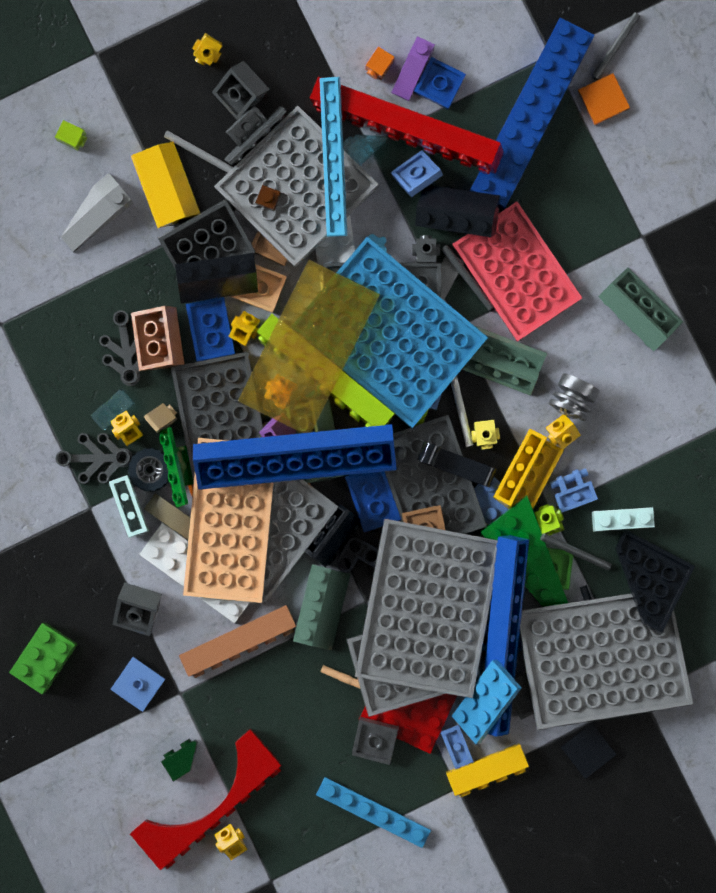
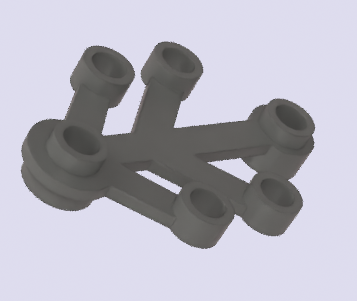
(125, 352)
(98, 458)

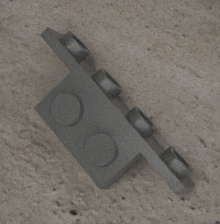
(249, 129)

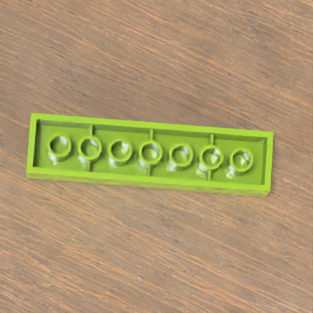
(346, 392)

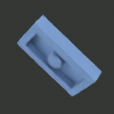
(456, 746)

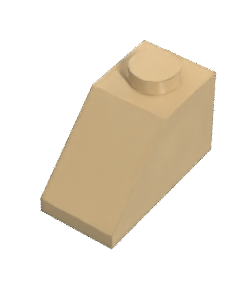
(161, 417)

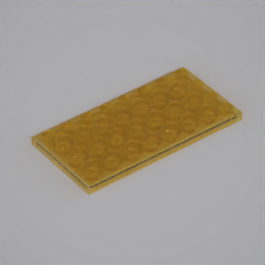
(309, 348)

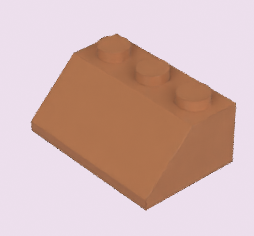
(157, 338)

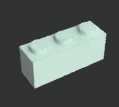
(128, 506)
(623, 519)

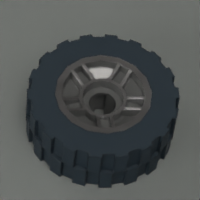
(139, 475)

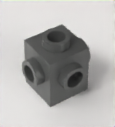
(425, 242)

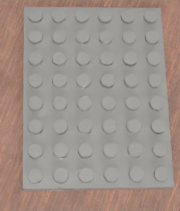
(427, 608)
(600, 662)

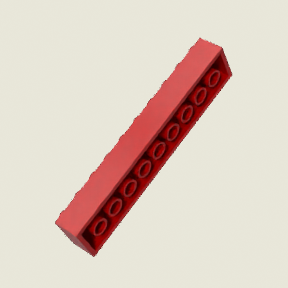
(416, 129)

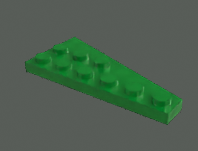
(541, 574)

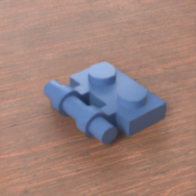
(575, 496)

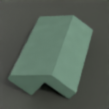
(507, 362)

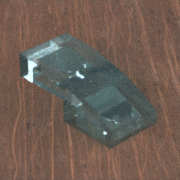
(113, 407)

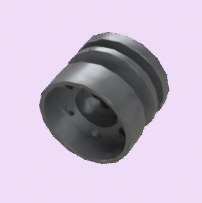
(574, 396)

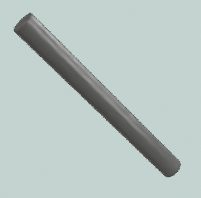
(616, 45)
(467, 277)
(575, 551)

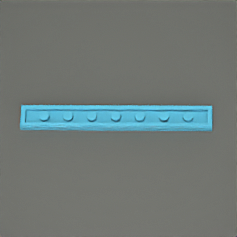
(333, 156)

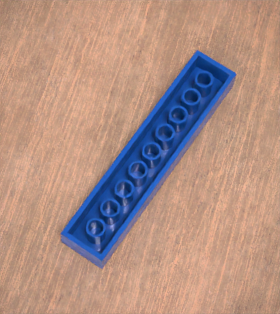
(535, 108)
(294, 457)

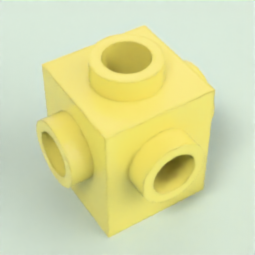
(488, 427)

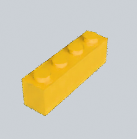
(487, 769)

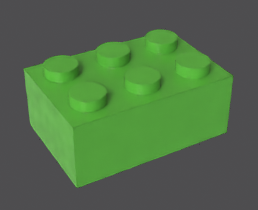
(43, 658)

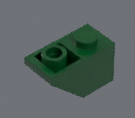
(181, 761)

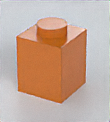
(379, 63)

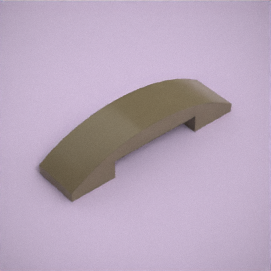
(169, 515)

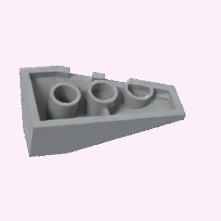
(98, 209)

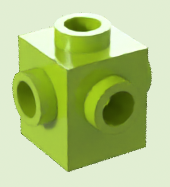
(549, 519)

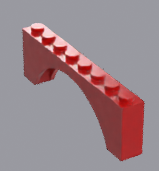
(166, 842)

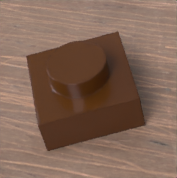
(268, 198)

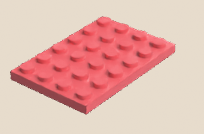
(518, 273)

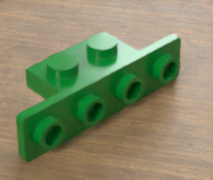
(178, 467)

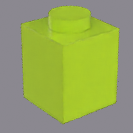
(71, 135)

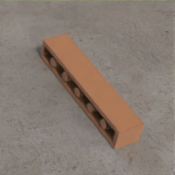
(238, 640)

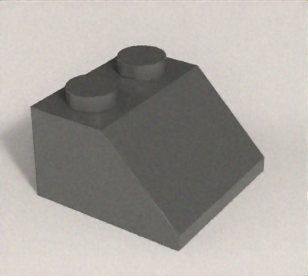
(240, 89)
(136, 609)

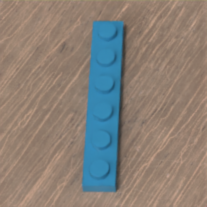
(373, 812)

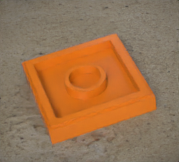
(603, 99)

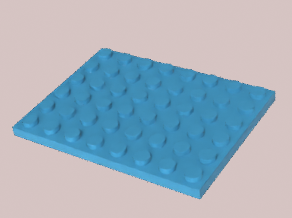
(411, 338)

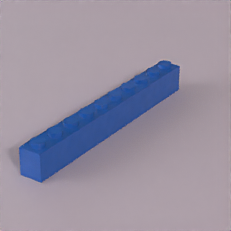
(506, 612)

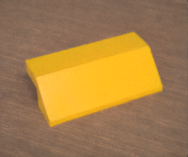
(165, 184)
(528, 470)

